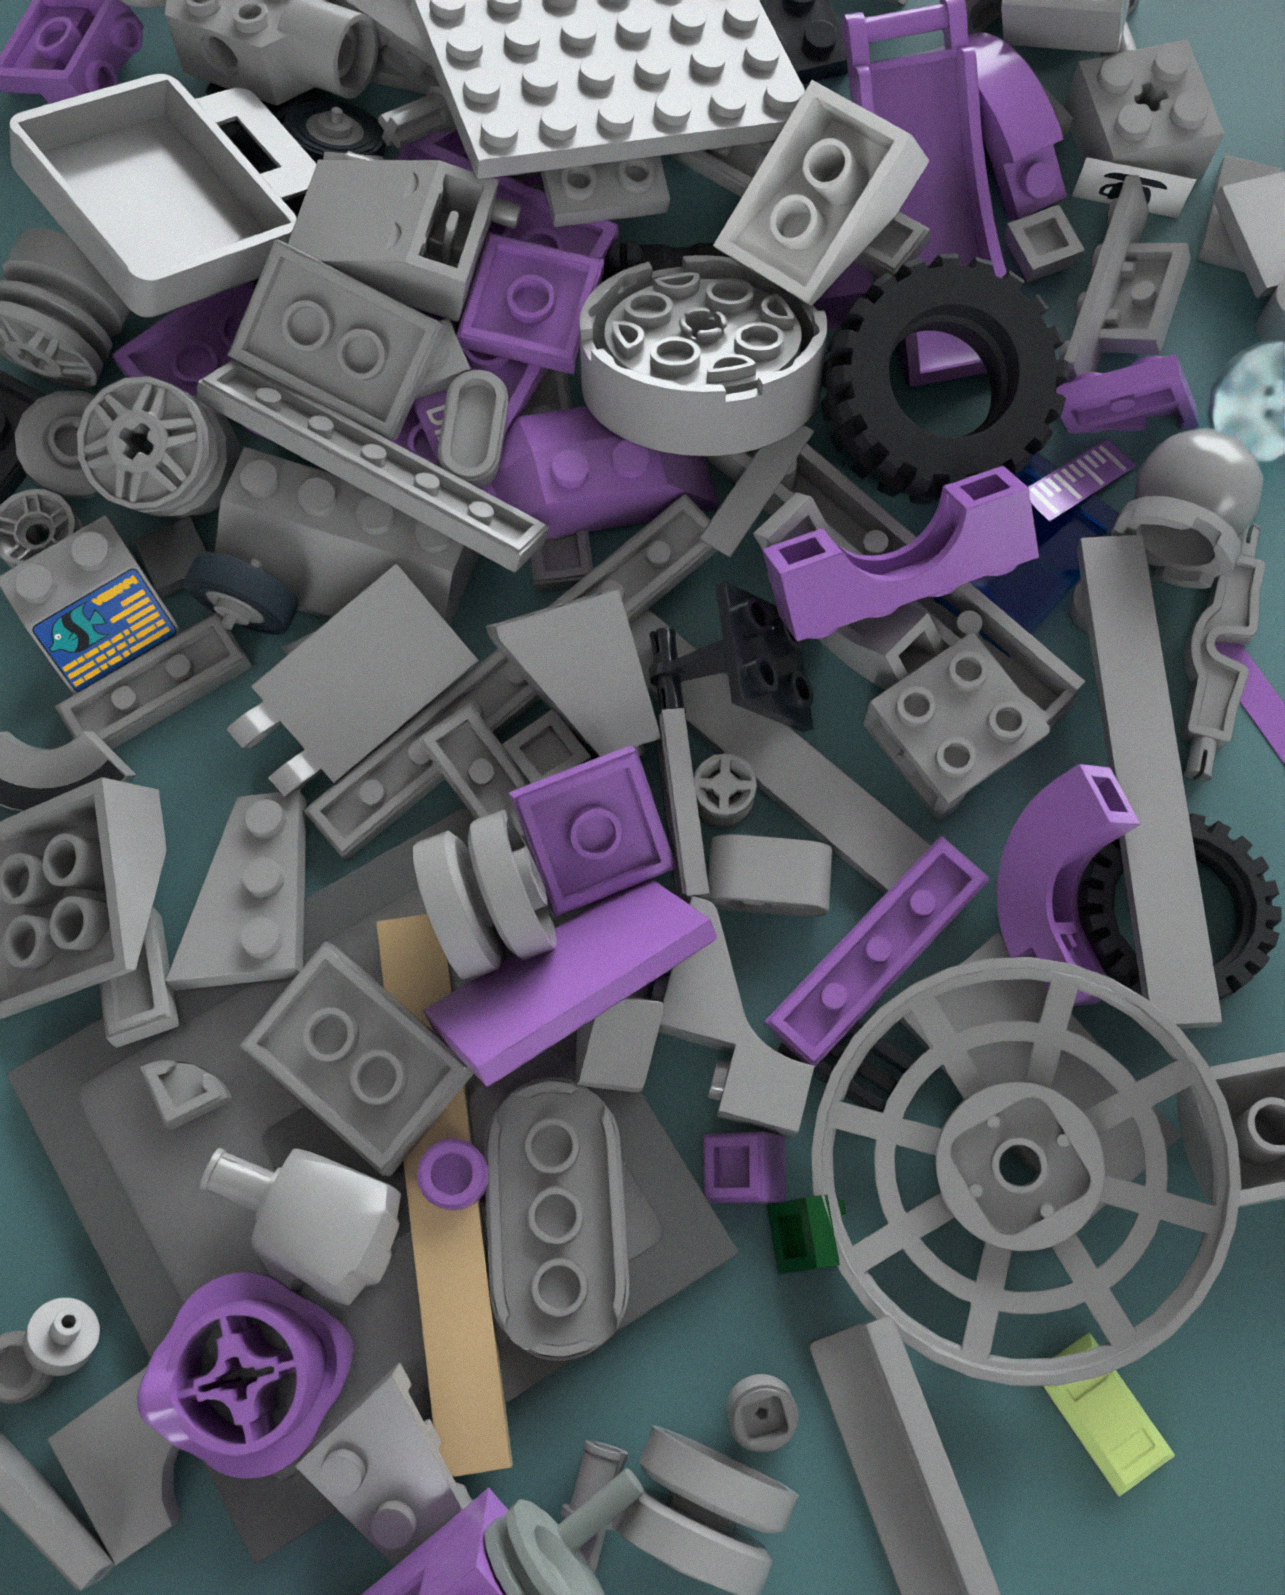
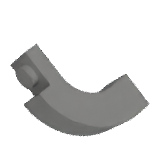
(875, 648)

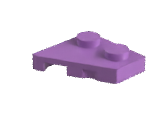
(1127, 396)

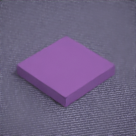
(528, 302)
(593, 830)

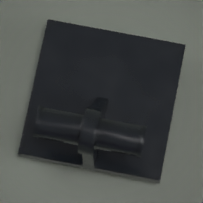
(756, 652)

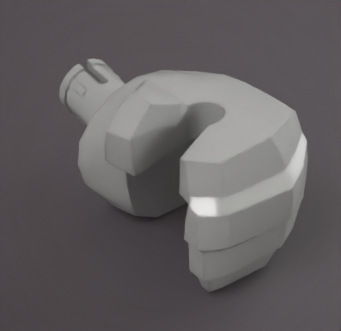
(313, 1220)

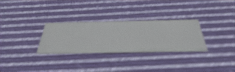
(753, 491)

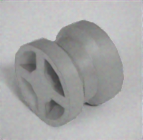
(724, 777)

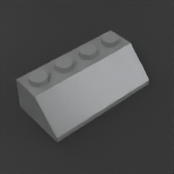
(333, 537)

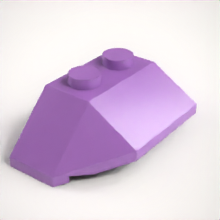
(585, 477)

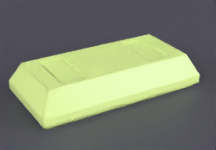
(1110, 1424)

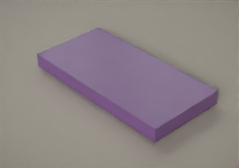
(597, 963)

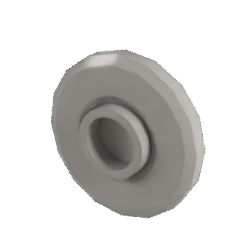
(49, 444)

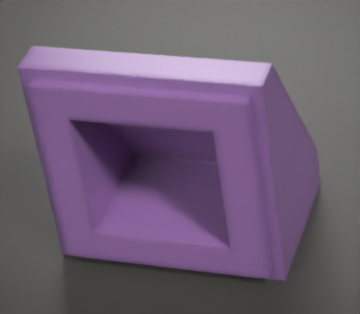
(744, 1168)

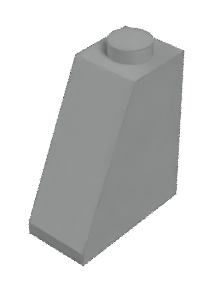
(584, 669)

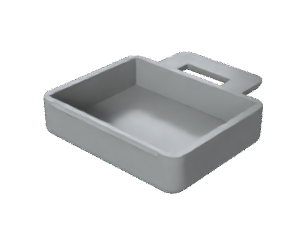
(160, 188)

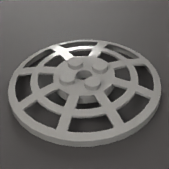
(1061, 1194)

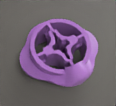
(177, 1396)

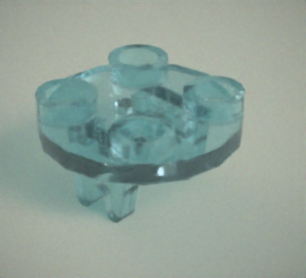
(1240, 404)

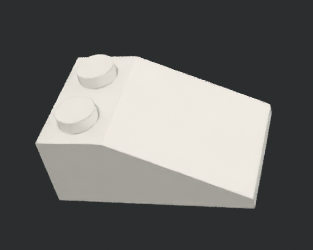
(821, 194)

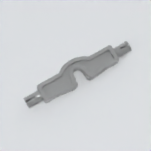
(1215, 678)

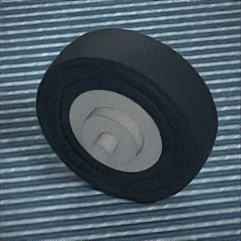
(334, 128)
(241, 593)

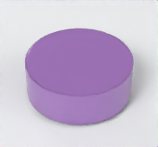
(453, 1174)

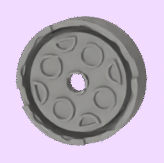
(700, 357)

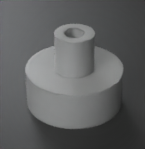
(61, 1336)

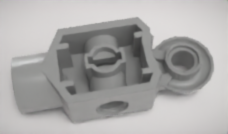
(273, 45)

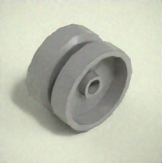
(484, 895)
(698, 1524)

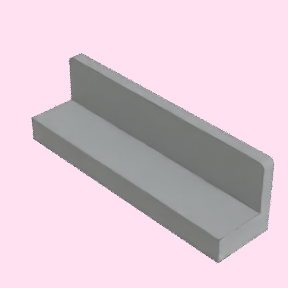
(901, 1462)

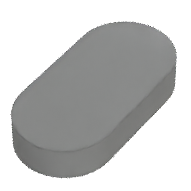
(474, 427)

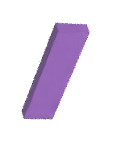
(876, 952)

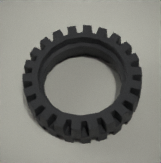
(1237, 871)

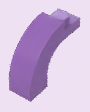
(1017, 128)
(1046, 863)

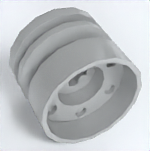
(57, 310)
(189, 457)

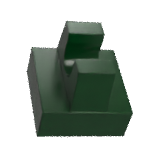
(803, 1234)

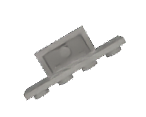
(1130, 288)

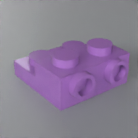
(69, 47)

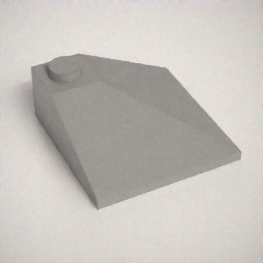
(76, 890)

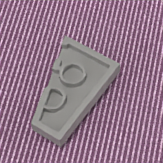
(251, 901)
(386, 1469)

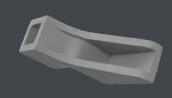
(706, 1009)

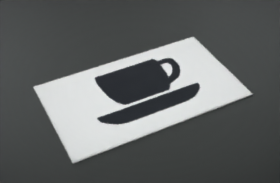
(1103, 182)

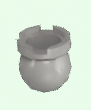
(1193, 506)

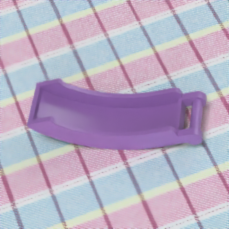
(939, 105)

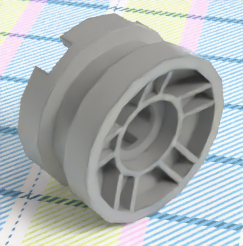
(27, 517)

